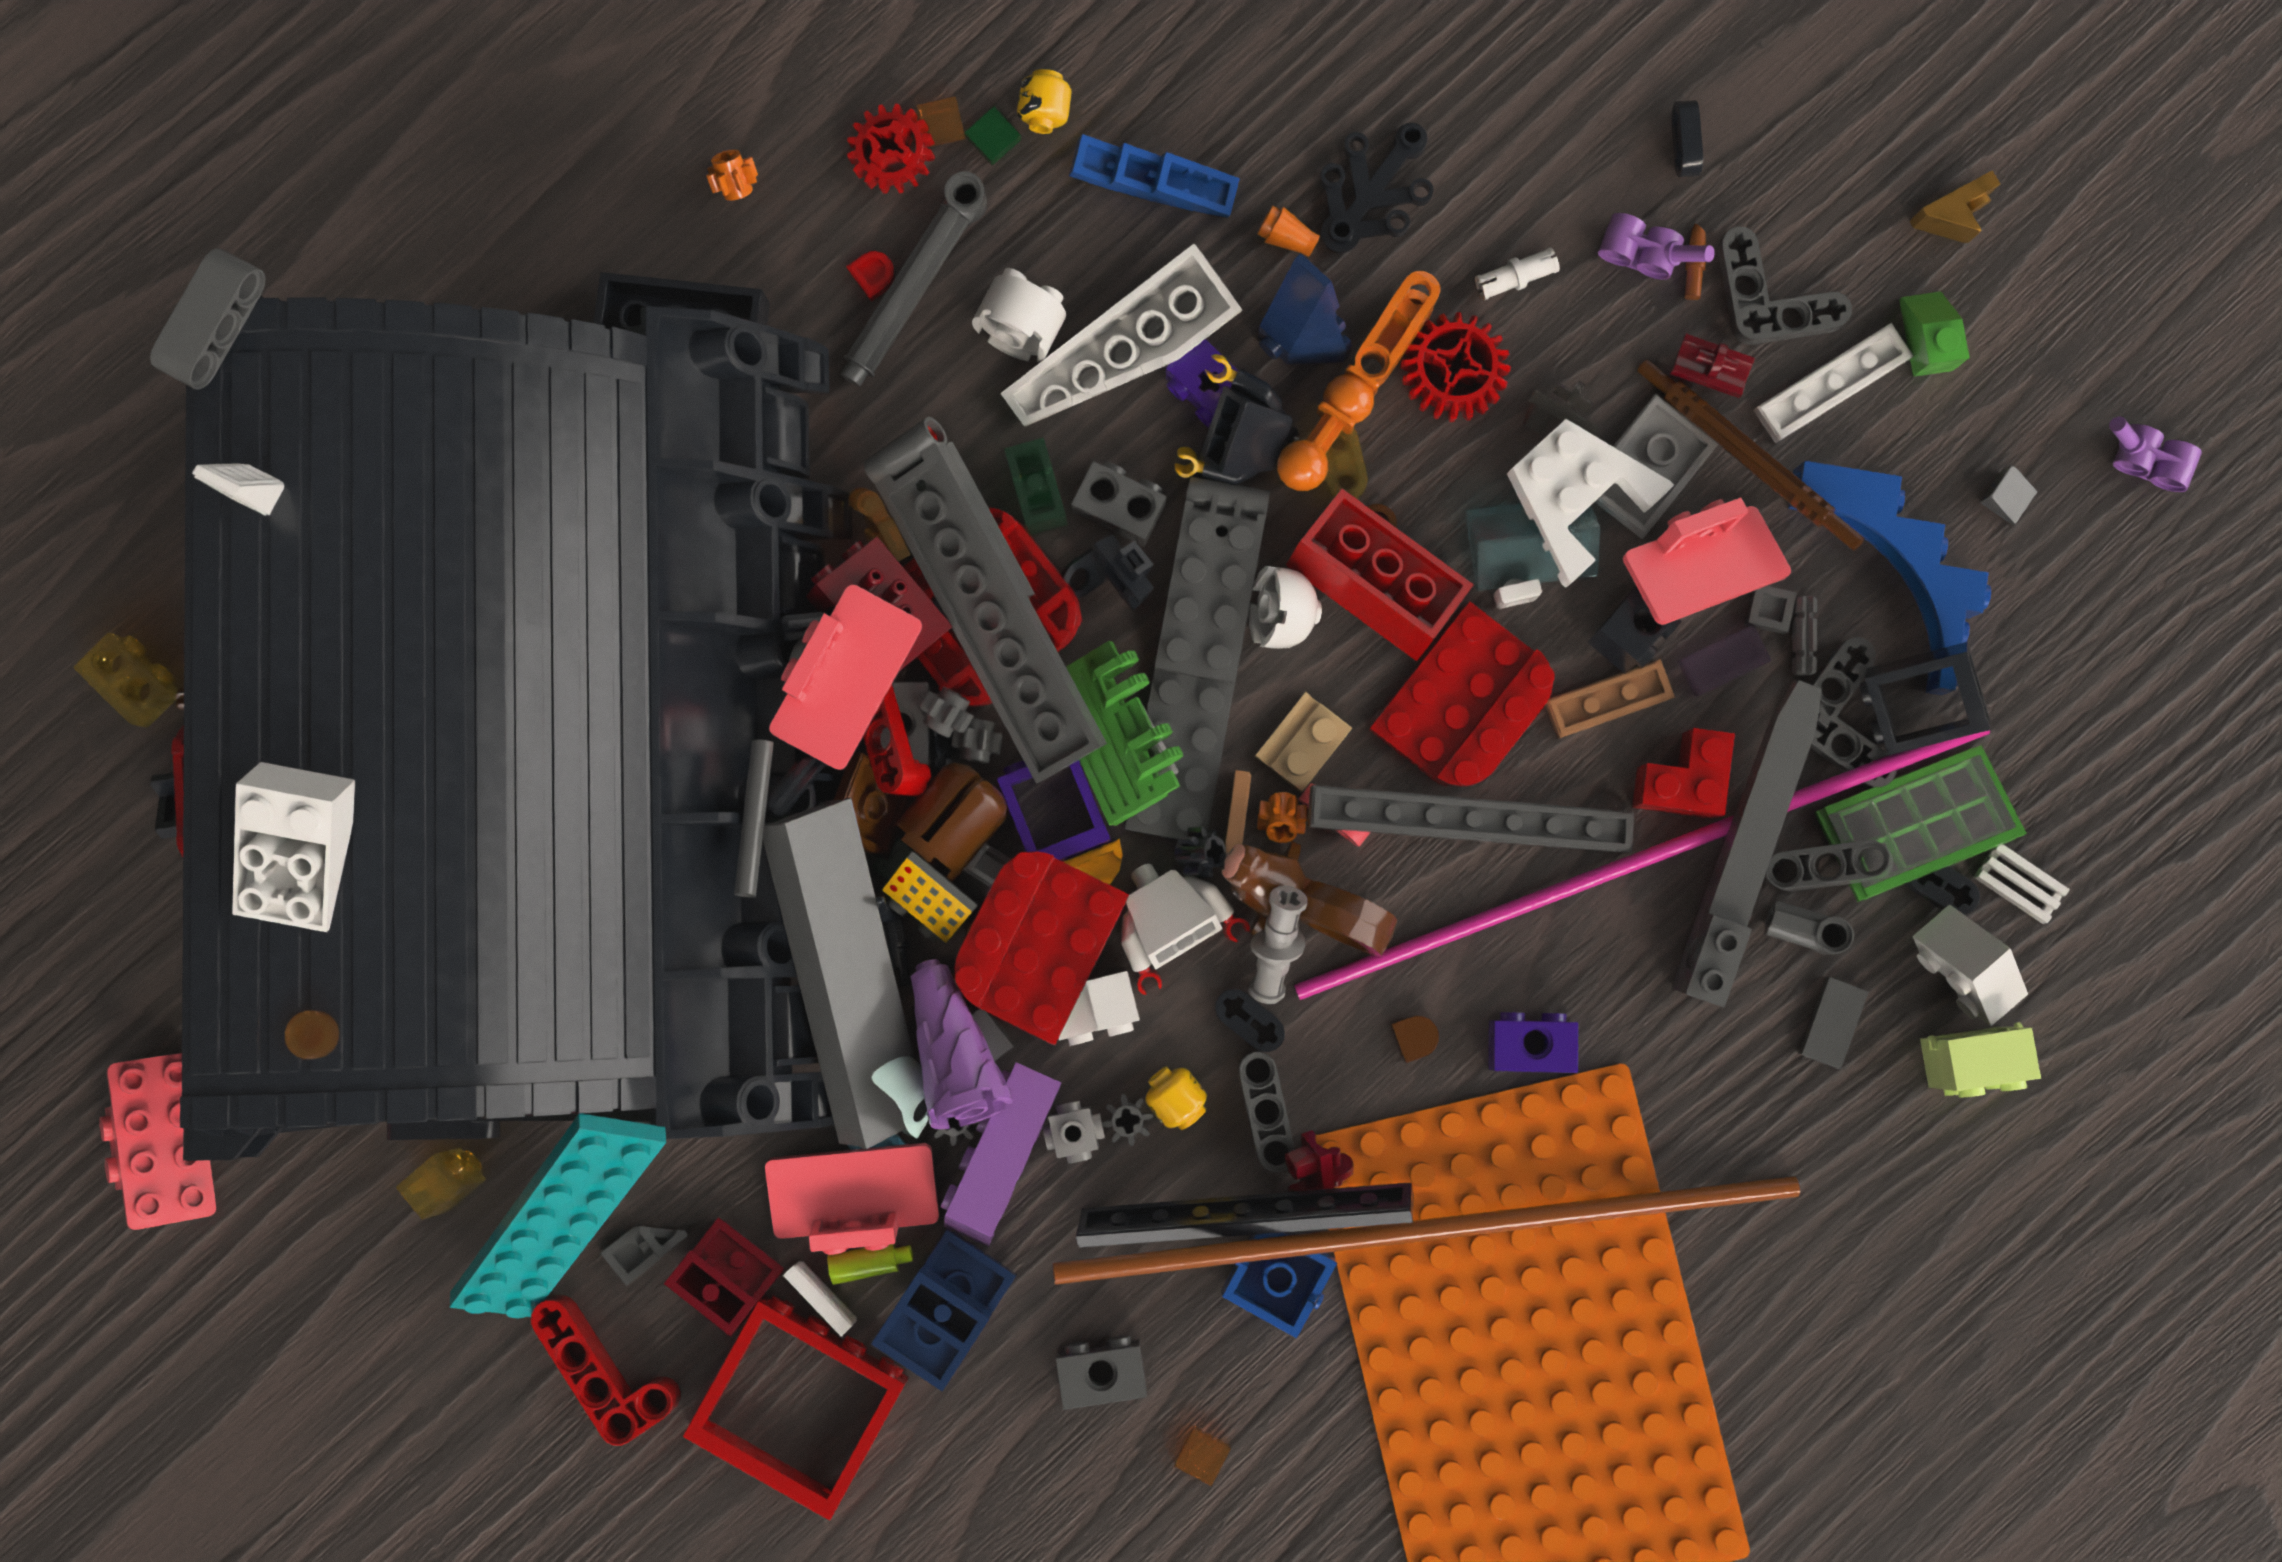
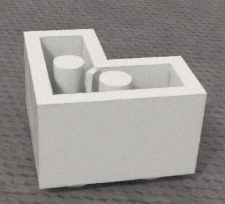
(1973, 963)
(1102, 1005)

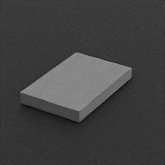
(1668, 446)

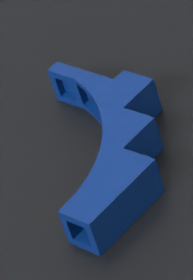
(1913, 547)

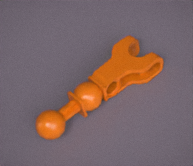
(1351, 395)

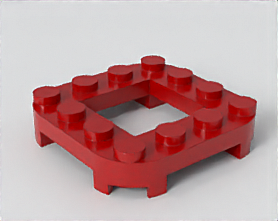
(1053, 602)

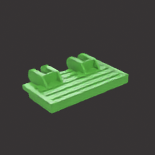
(1122, 770)

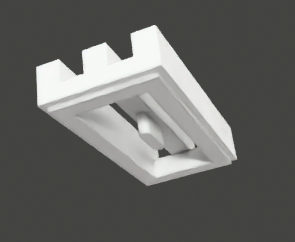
(2051, 902)
(820, 1297)

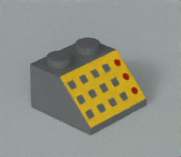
(929, 898)

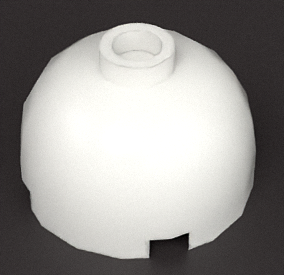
(1284, 608)

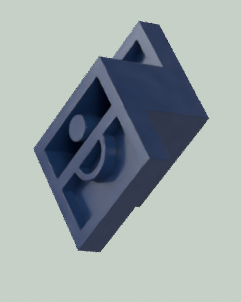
(944, 1309)

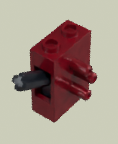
(881, 574)

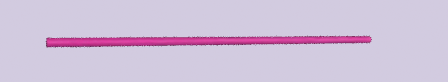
(1610, 871)

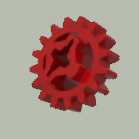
(891, 131)

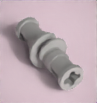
(1277, 944)

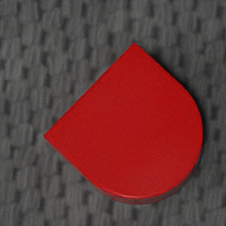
(873, 273)

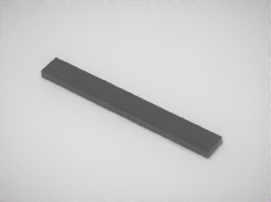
(1470, 819)

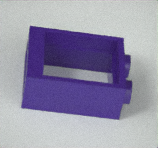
(1067, 848)

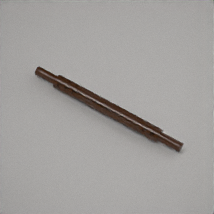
(1750, 455)

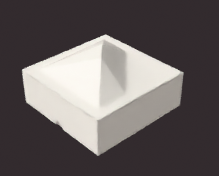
(1517, 592)

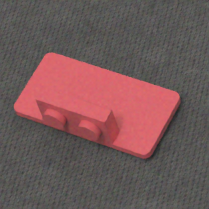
(1706, 560)
(843, 675)
(149, 1145)
(852, 1195)

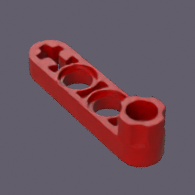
(894, 765)

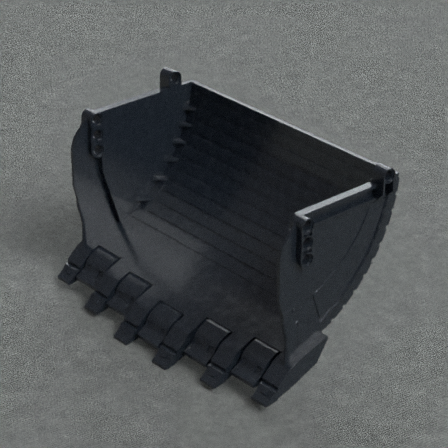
(538, 632)

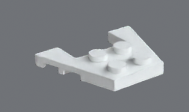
(1569, 475)

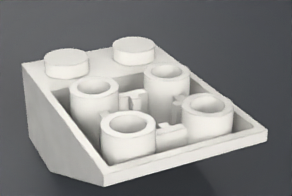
(290, 844)

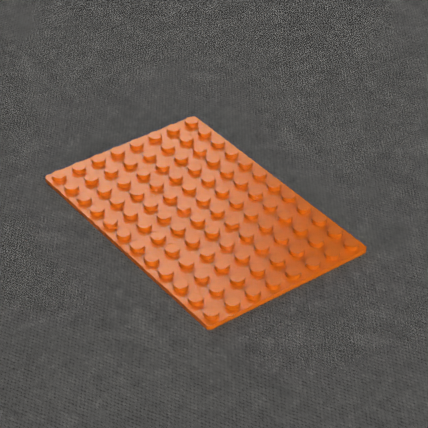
(1541, 1377)

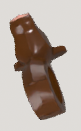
(1328, 908)

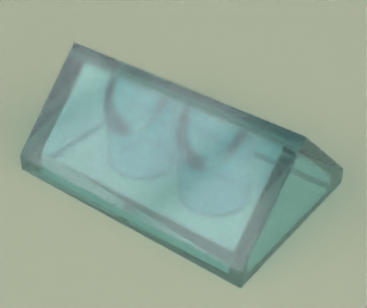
(1510, 546)

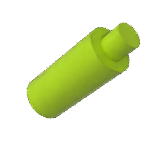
(866, 1263)

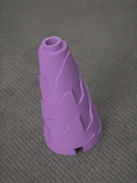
(953, 1053)

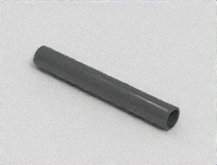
(753, 818)

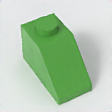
(1933, 333)

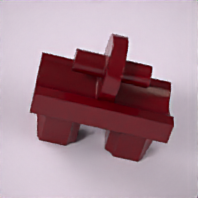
(1712, 365)
(1320, 1166)

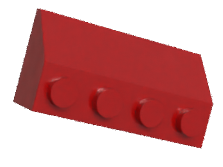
(1379, 574)

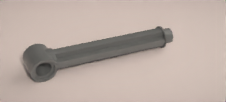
(915, 277)

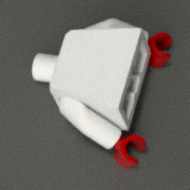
(1171, 917)

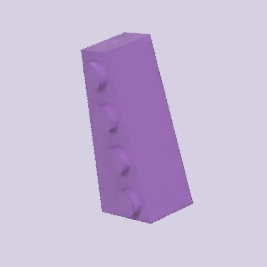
(999, 1156)

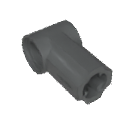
(1806, 928)

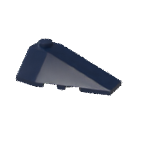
(1303, 319)

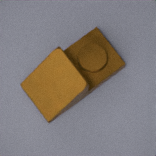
(1953, 214)

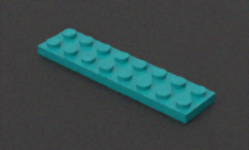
(557, 1215)

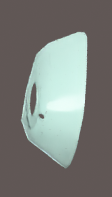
(904, 1084)

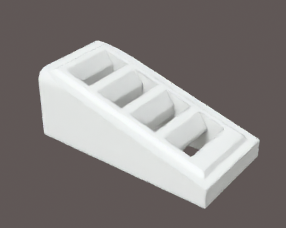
(242, 484)

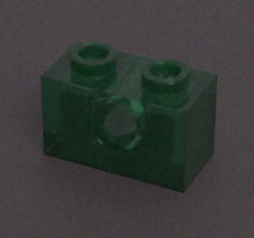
(1036, 486)

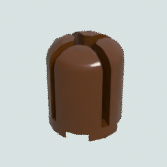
(952, 818)

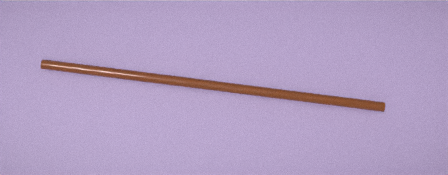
(1423, 1230)

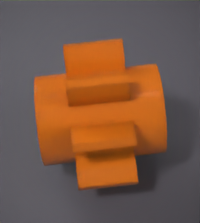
(732, 175)
(1282, 817)

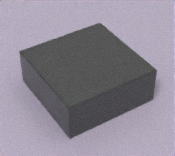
(1771, 609)

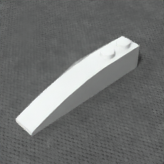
(1132, 338)

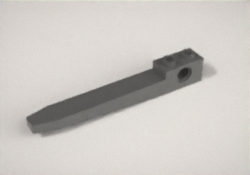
(1727, 905)

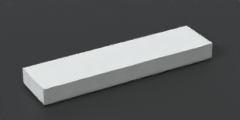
(1833, 383)

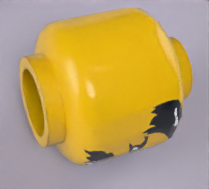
(1044, 101)

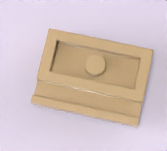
(1303, 742)

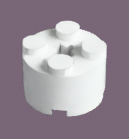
(1020, 316)

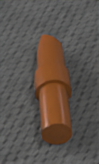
(1695, 269)

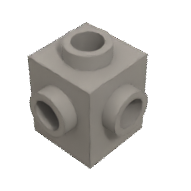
(1073, 1114)

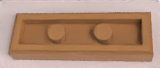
(1609, 699)

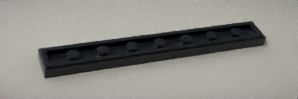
(1246, 1215)

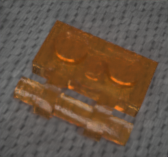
(878, 521)

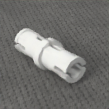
(1517, 273)

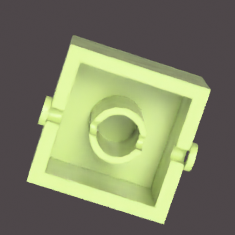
(1980, 1059)

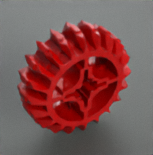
(1469, 372)

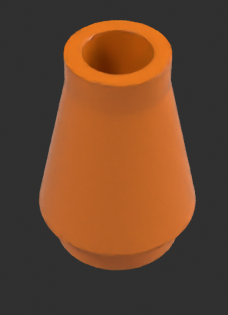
(1287, 231)

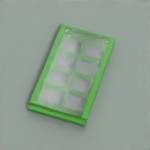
(1925, 819)

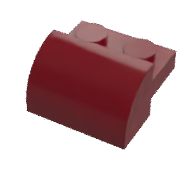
(724, 1277)

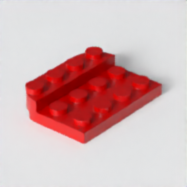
(1467, 701)
(1037, 942)

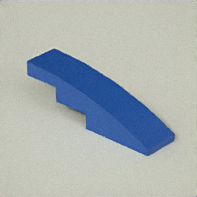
(1154, 177)

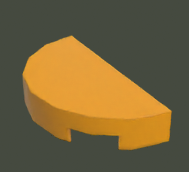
(1101, 862)

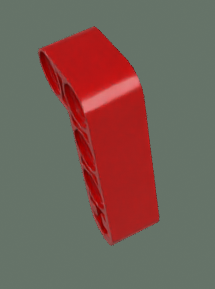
(599, 1364)

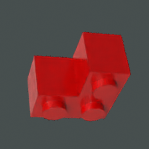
(1696, 785)

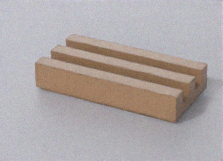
(1237, 809)

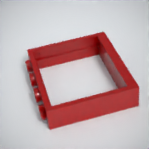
(762, 1464)

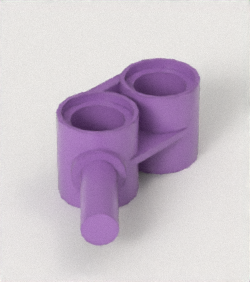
(1651, 253)
(2144, 457)

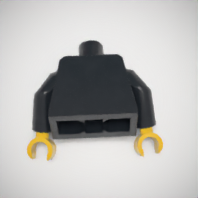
(1244, 432)

